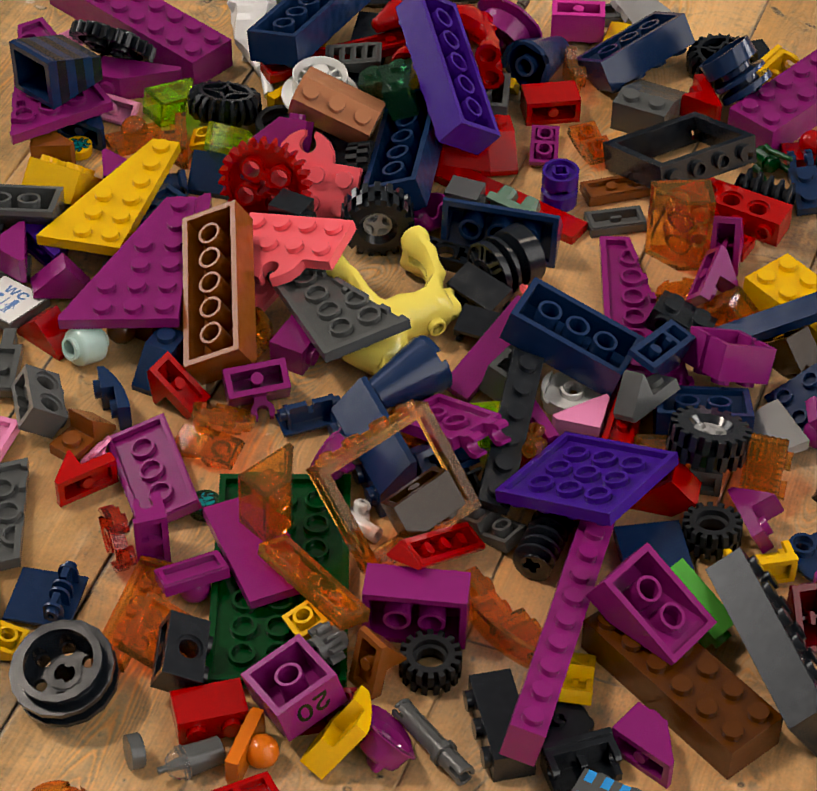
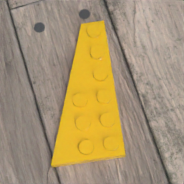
(116, 205)

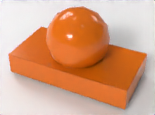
(251, 747)

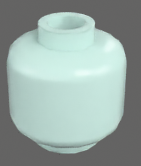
(85, 346)

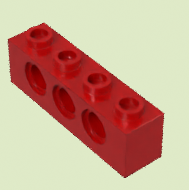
(762, 216)

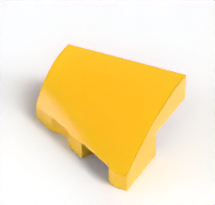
(340, 735)

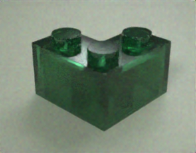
(395, 85)

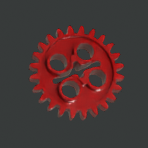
(269, 159)

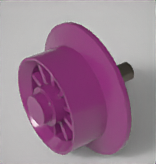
(511, 21)

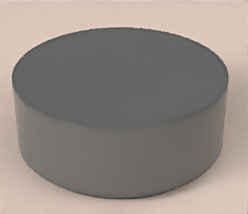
(134, 751)

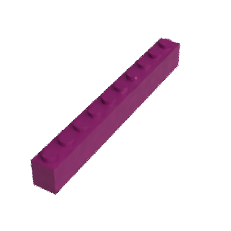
(556, 644)

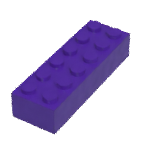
(448, 74)

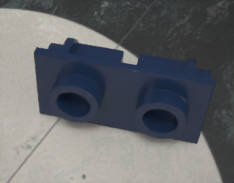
(300, 418)

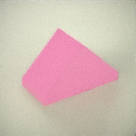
(585, 418)

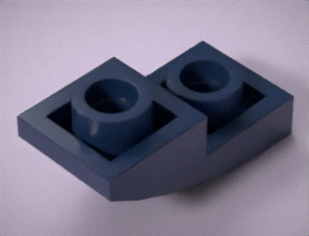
(113, 397)

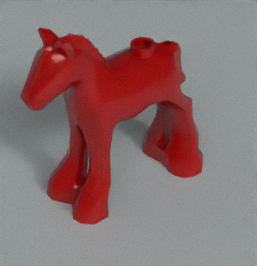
(478, 28)

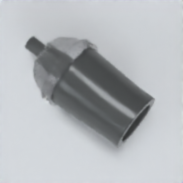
(193, 758)

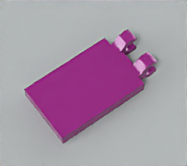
(463, 424)

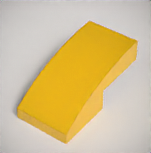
(579, 680)

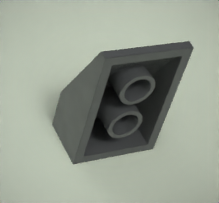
(644, 105)

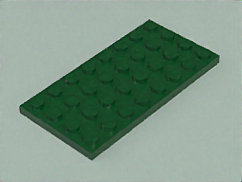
(249, 635)

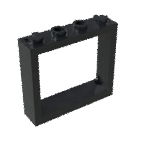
(634, 152)

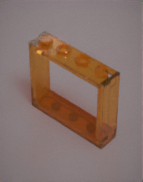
(357, 445)

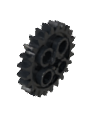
(111, 41)

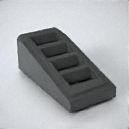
(367, 52)

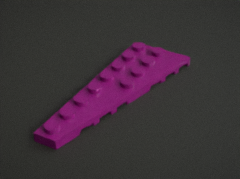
(629, 297)

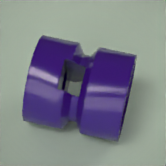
(560, 184)

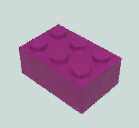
(416, 600)

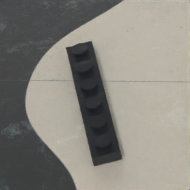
(516, 408)

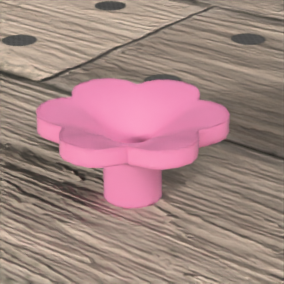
(98, 450)

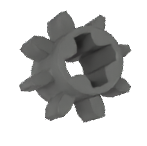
(328, 642)

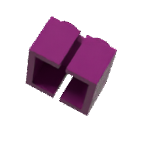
(730, 356)

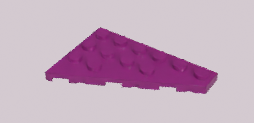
(34, 118)

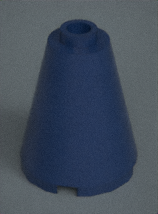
(534, 58)
(412, 374)

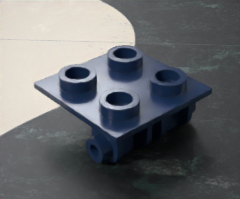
(795, 393)
(46, 595)

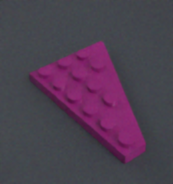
(141, 280)

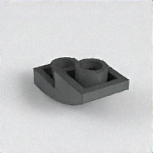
(495, 530)

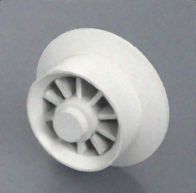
(323, 63)

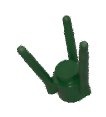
(769, 160)

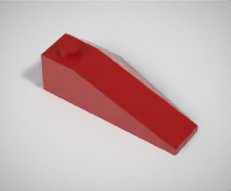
(495, 160)

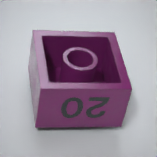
(294, 687)

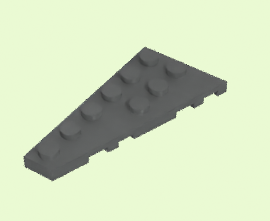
(337, 314)

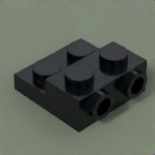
(676, 308)

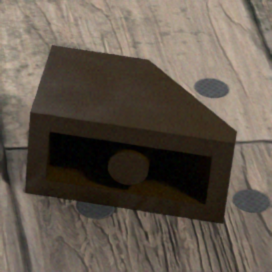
(794, 351)

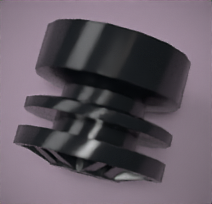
(510, 256)

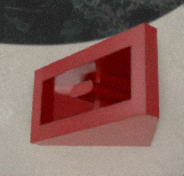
(45, 332)

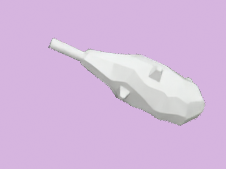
(244, 15)

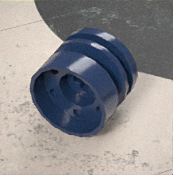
(735, 70)

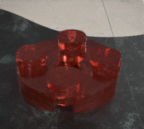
(113, 529)

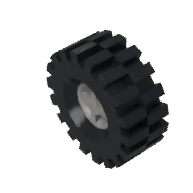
(379, 217)
(708, 438)

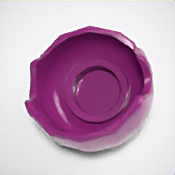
(430, 216)

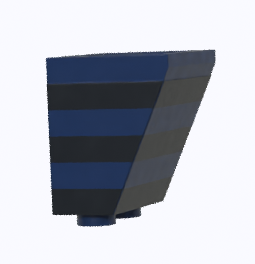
(53, 68)

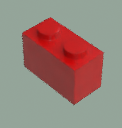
(550, 103)
(208, 710)

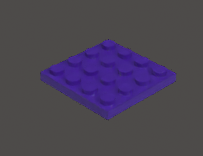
(587, 478)

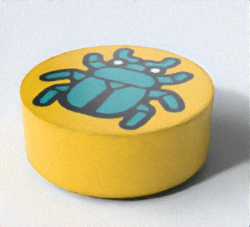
(83, 147)

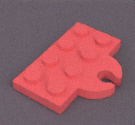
(329, 179)
(295, 243)

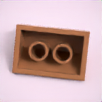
(336, 106)

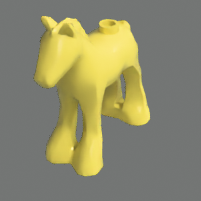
(428, 308)

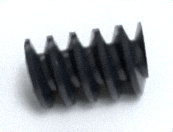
(767, 187)
(542, 545)

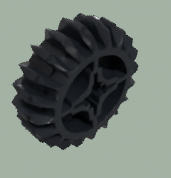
(704, 49)
(224, 103)

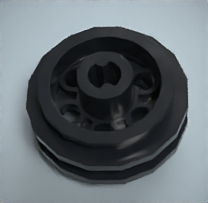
(63, 701)

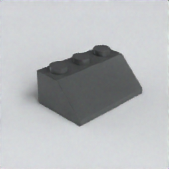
(30, 204)

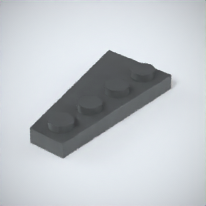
(12, 511)

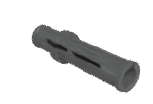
(440, 750)

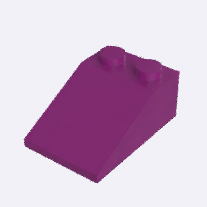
(652, 605)

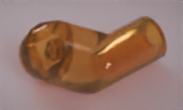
(535, 442)

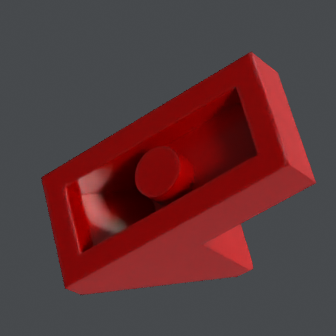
(701, 99)
(171, 380)
(83, 479)

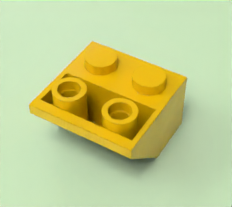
(54, 172)

